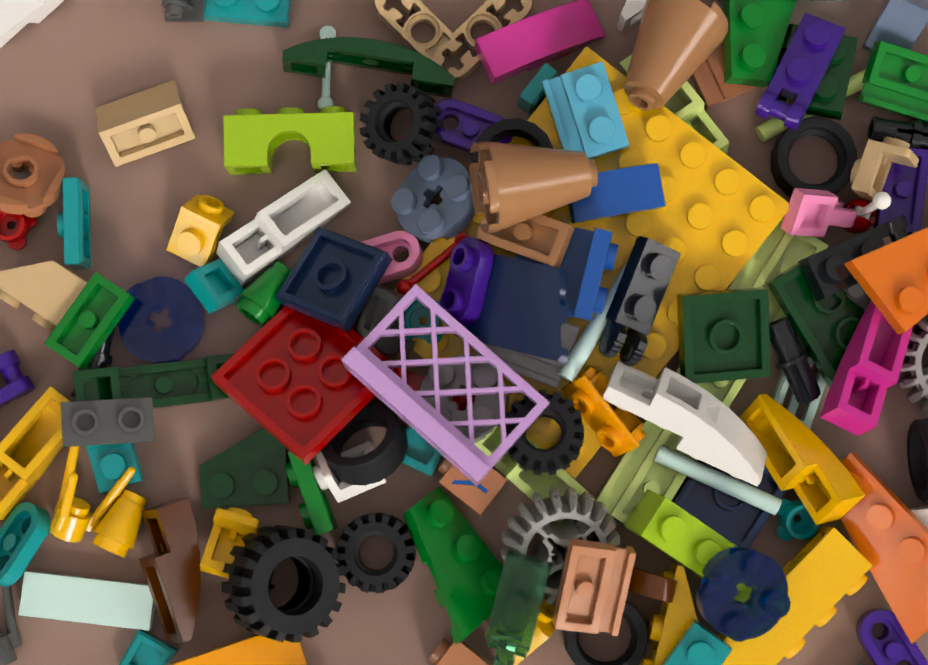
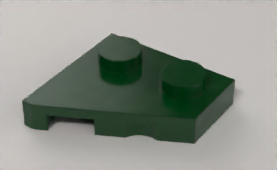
(246, 474)

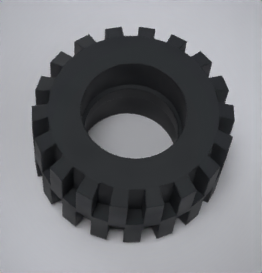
(316, 587)

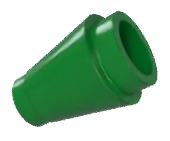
(258, 299)

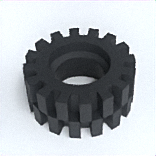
(381, 116)
(567, 447)
(403, 558)

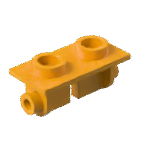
(614, 428)

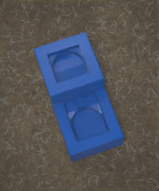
(621, 193)

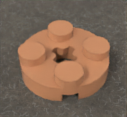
(46, 171)

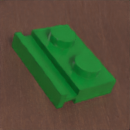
(896, 81)

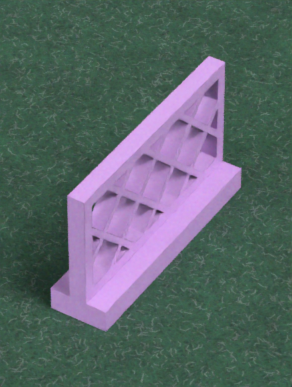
(418, 412)

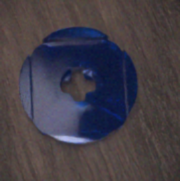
(170, 343)
(767, 598)

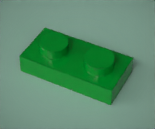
(89, 321)
(316, 510)

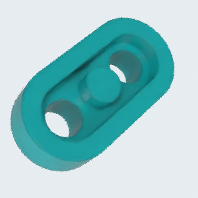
(20, 540)

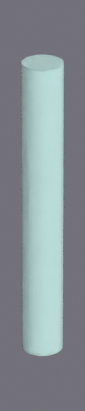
(588, 338)
(717, 480)

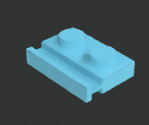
(586, 111)

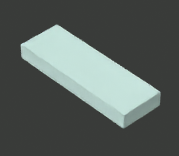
(86, 600)

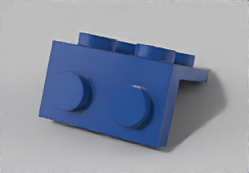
(584, 264)

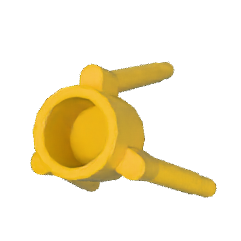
(72, 513)

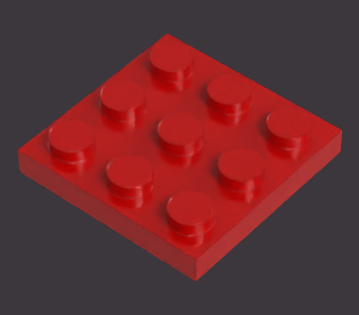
(296, 381)

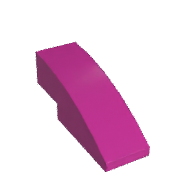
(538, 40)
(865, 373)

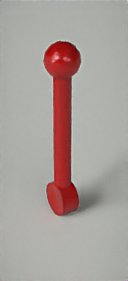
(405, 285)

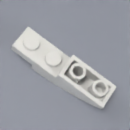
(704, 423)

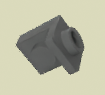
(375, 309)

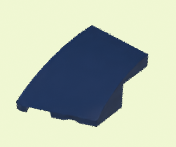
(524, 309)

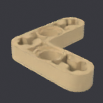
(444, 40)

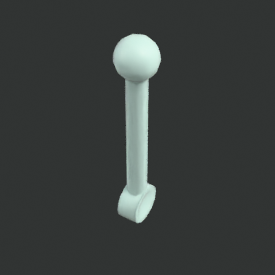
(325, 100)

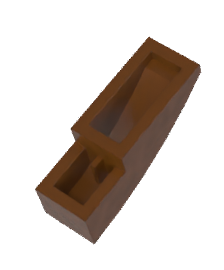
(174, 567)

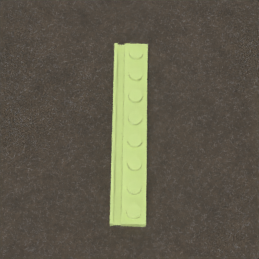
(636, 468)

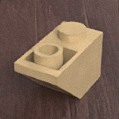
(42, 287)

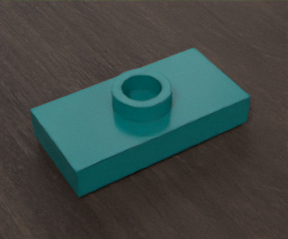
(75, 224)

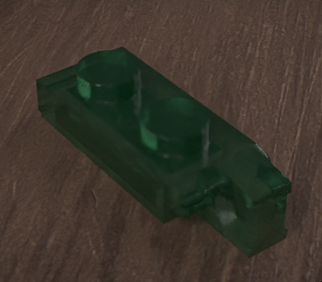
(517, 606)

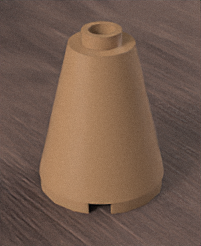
(670, 47)
(526, 181)

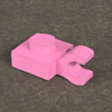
(814, 211)

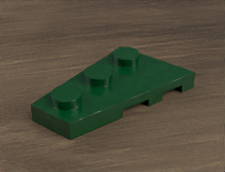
(820, 325)

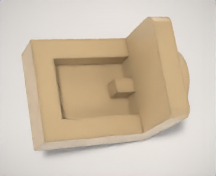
(871, 171)

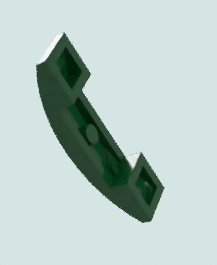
(313, 58)
(166, 383)

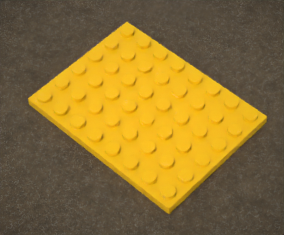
(711, 216)

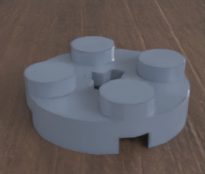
(418, 189)

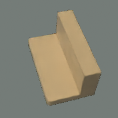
(144, 123)

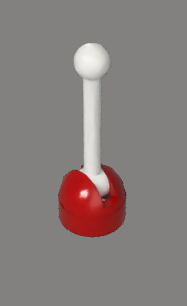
(867, 211)

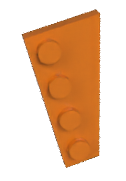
(896, 279)
(893, 543)

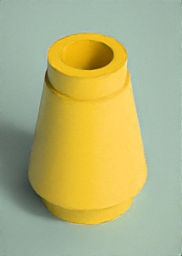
(121, 524)

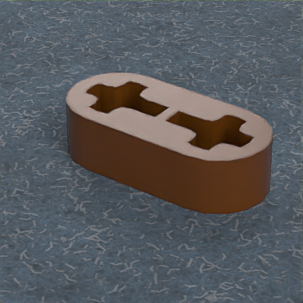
(652, 585)

